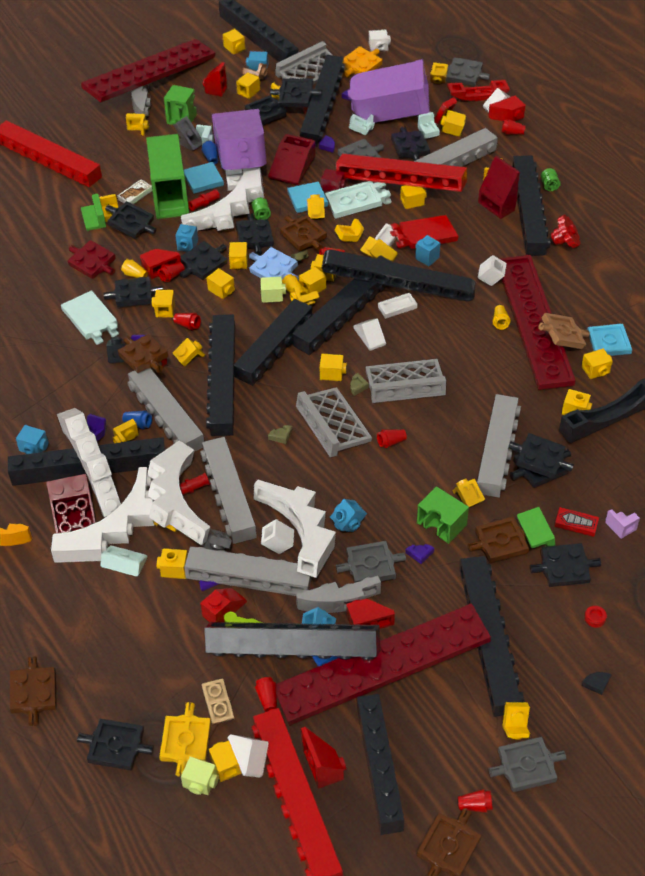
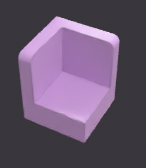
(622, 524)

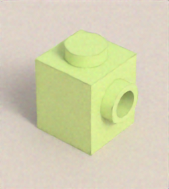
(272, 289)
(199, 776)

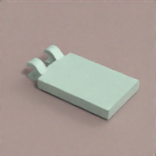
(357, 198)
(90, 316)

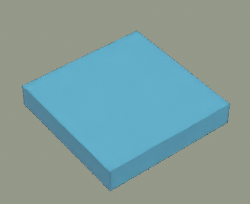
(203, 177)
(300, 194)
(611, 338)

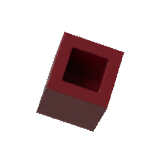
(332, 180)

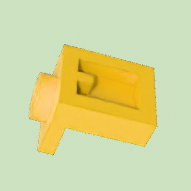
(105, 200)
(125, 431)
(469, 492)
(516, 720)

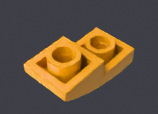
(15, 535)

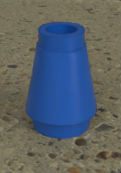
(209, 149)
(142, 418)

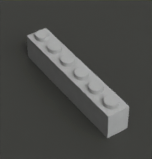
(464, 150)
(165, 409)
(496, 447)
(229, 490)
(245, 571)

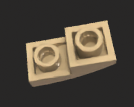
(217, 701)

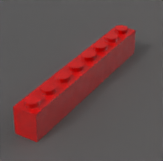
(49, 154)
(402, 172)
(296, 795)

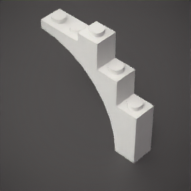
(234, 204)
(93, 461)
(165, 490)
(299, 509)
(91, 541)

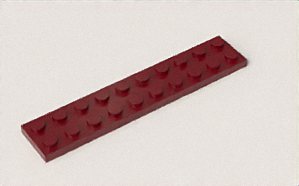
(147, 70)
(528, 306)
(398, 658)

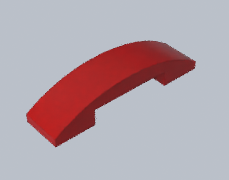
(477, 93)

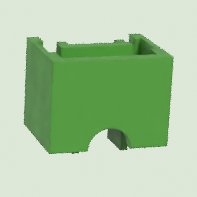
(179, 104)
(444, 513)

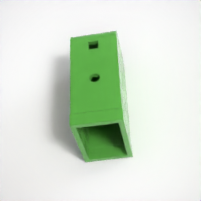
(167, 176)

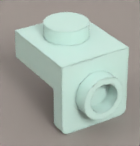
(361, 125)
(427, 125)
(205, 133)

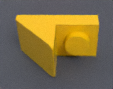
(375, 248)

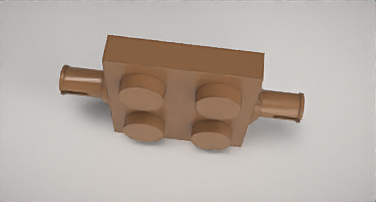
(563, 331)

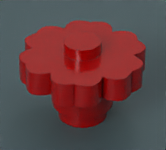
(566, 232)

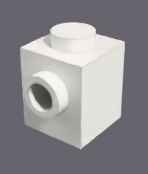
(379, 40)
(492, 270)
(277, 536)

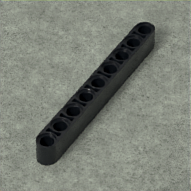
(398, 275)

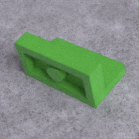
(93, 214)
(536, 528)

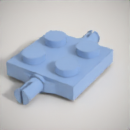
(272, 264)

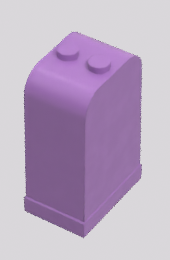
(390, 92)
(239, 139)

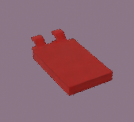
(412, 231)

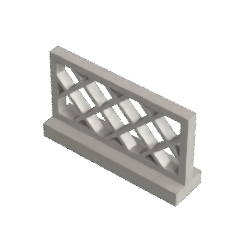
(302, 59)
(406, 387)
(319, 423)

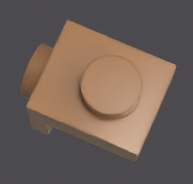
(261, 72)

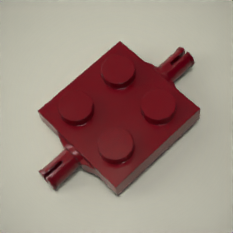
(91, 259)

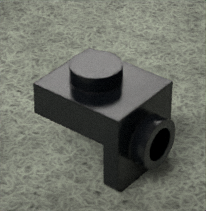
(112, 346)

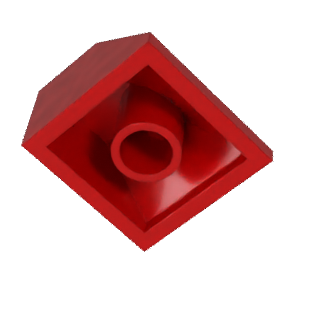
(322, 759)

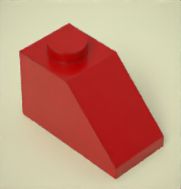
(216, 81)
(509, 108)
(154, 259)
(220, 602)
(369, 613)

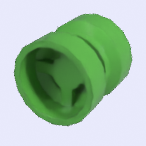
(550, 179)
(261, 208)

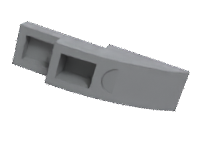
(140, 100)
(334, 599)

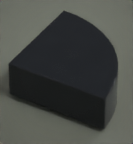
(597, 681)

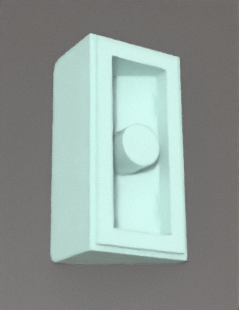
(123, 560)

